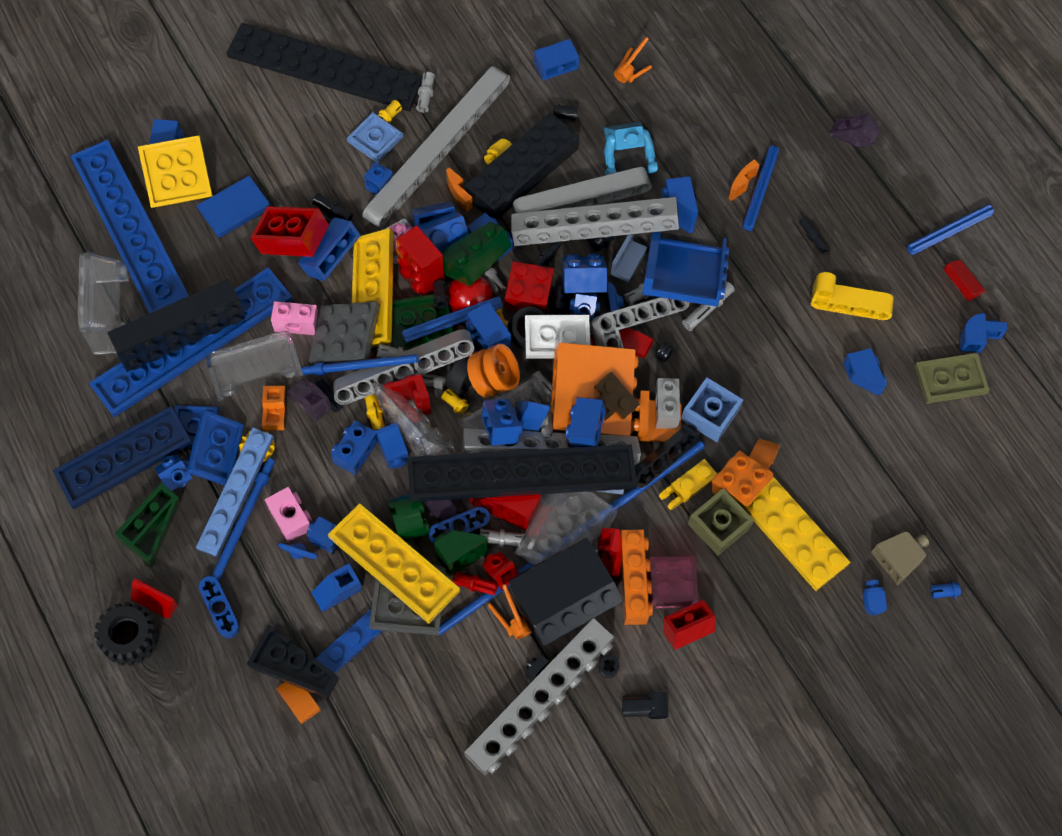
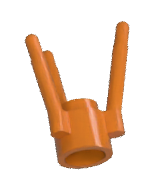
(625, 70)
(519, 626)

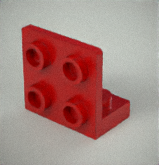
(412, 388)

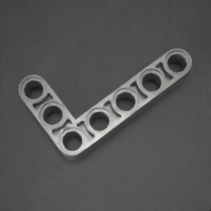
(631, 318)

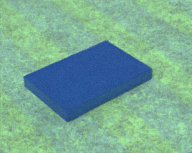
(233, 206)
(215, 447)

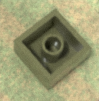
(720, 522)

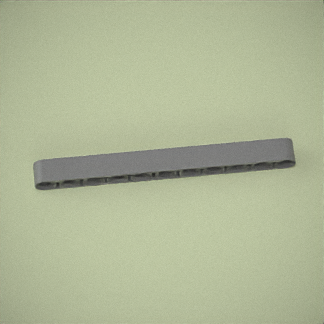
(436, 147)

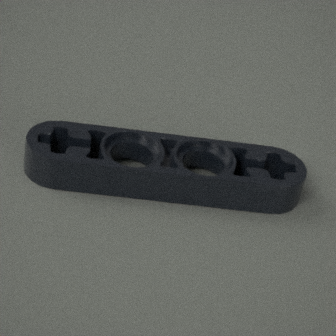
(682, 441)

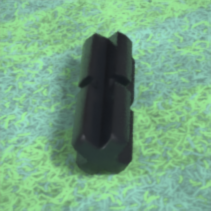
(322, 385)

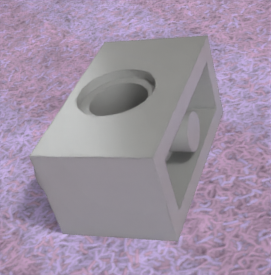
(667, 403)

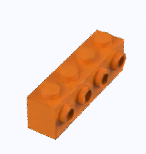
(634, 578)

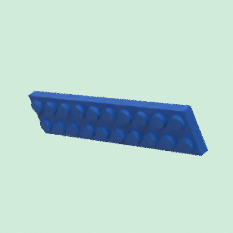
(129, 226)
(123, 389)

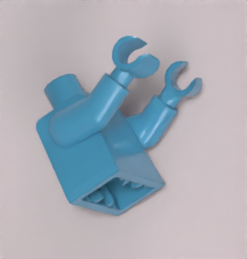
(626, 137)

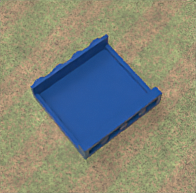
(686, 271)

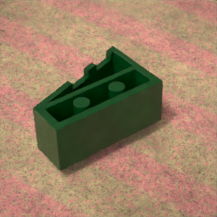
(475, 253)
(149, 524)

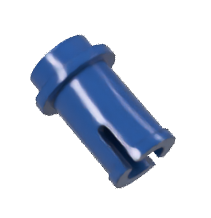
(946, 590)

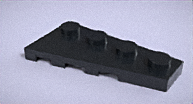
(291, 664)

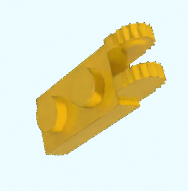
(689, 484)

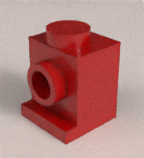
(497, 565)

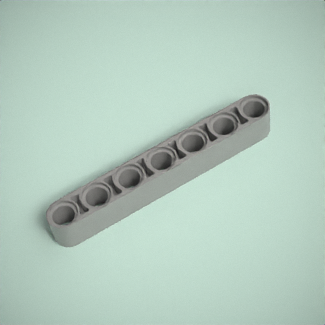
(588, 192)
(429, 350)

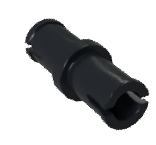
(331, 208)

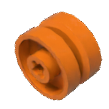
(493, 370)

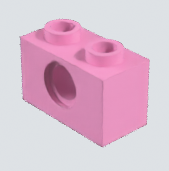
(294, 318)
(280, 504)

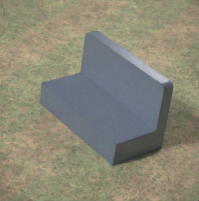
(628, 259)

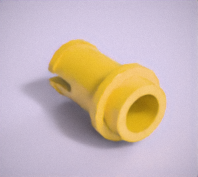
(390, 111)
(458, 404)

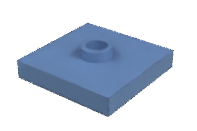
(375, 137)

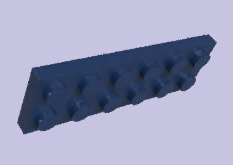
(122, 457)

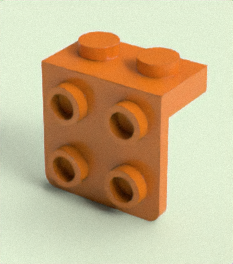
(645, 422)
(742, 478)

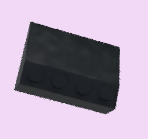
(564, 591)

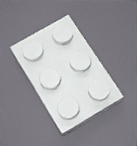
(545, 331)

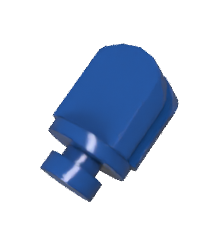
(874, 598)

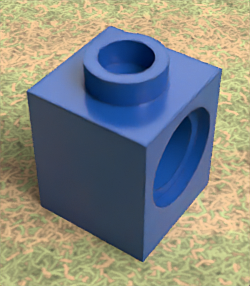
(377, 178)
(318, 534)

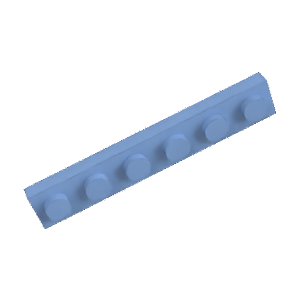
(234, 492)

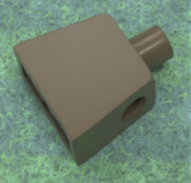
(901, 555)

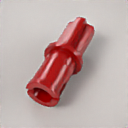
(474, 583)

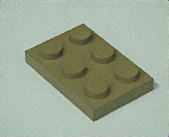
(951, 378)

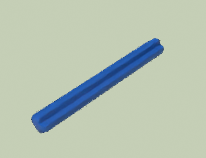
(760, 188)
(950, 229)
(445, 321)

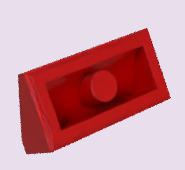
(964, 280)
(153, 599)

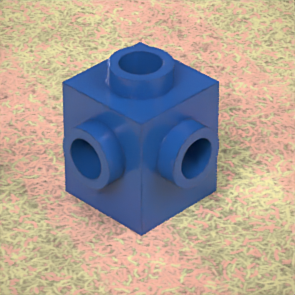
(585, 304)
(173, 472)

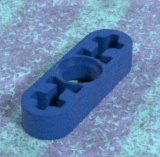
(472, 513)
(218, 590)

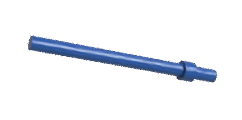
(323, 368)
(261, 480)

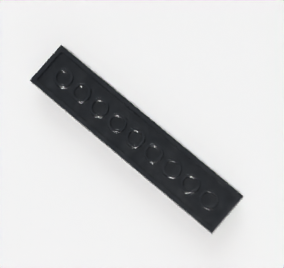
(324, 66)
(521, 473)

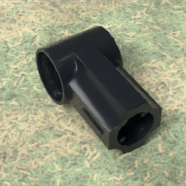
(651, 705)

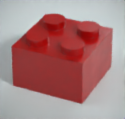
(529, 287)

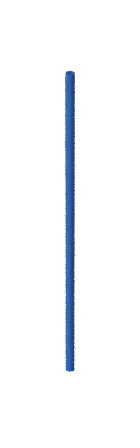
(484, 598)

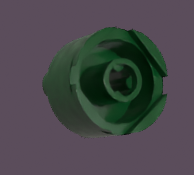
(408, 517)

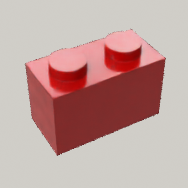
(689, 624)

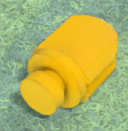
(496, 150)

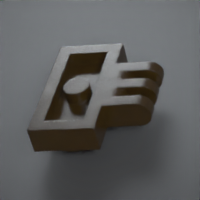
(615, 397)

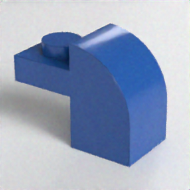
(977, 330)

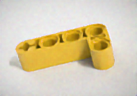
(850, 300)

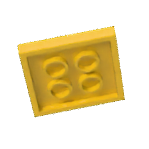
(175, 171)

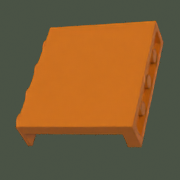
(576, 373)

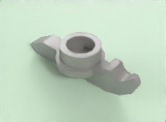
(547, 426)

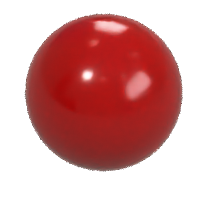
(463, 296)

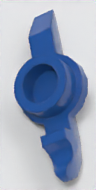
(614, 299)
(297, 551)

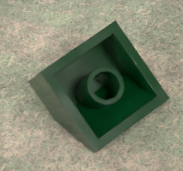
(459, 550)

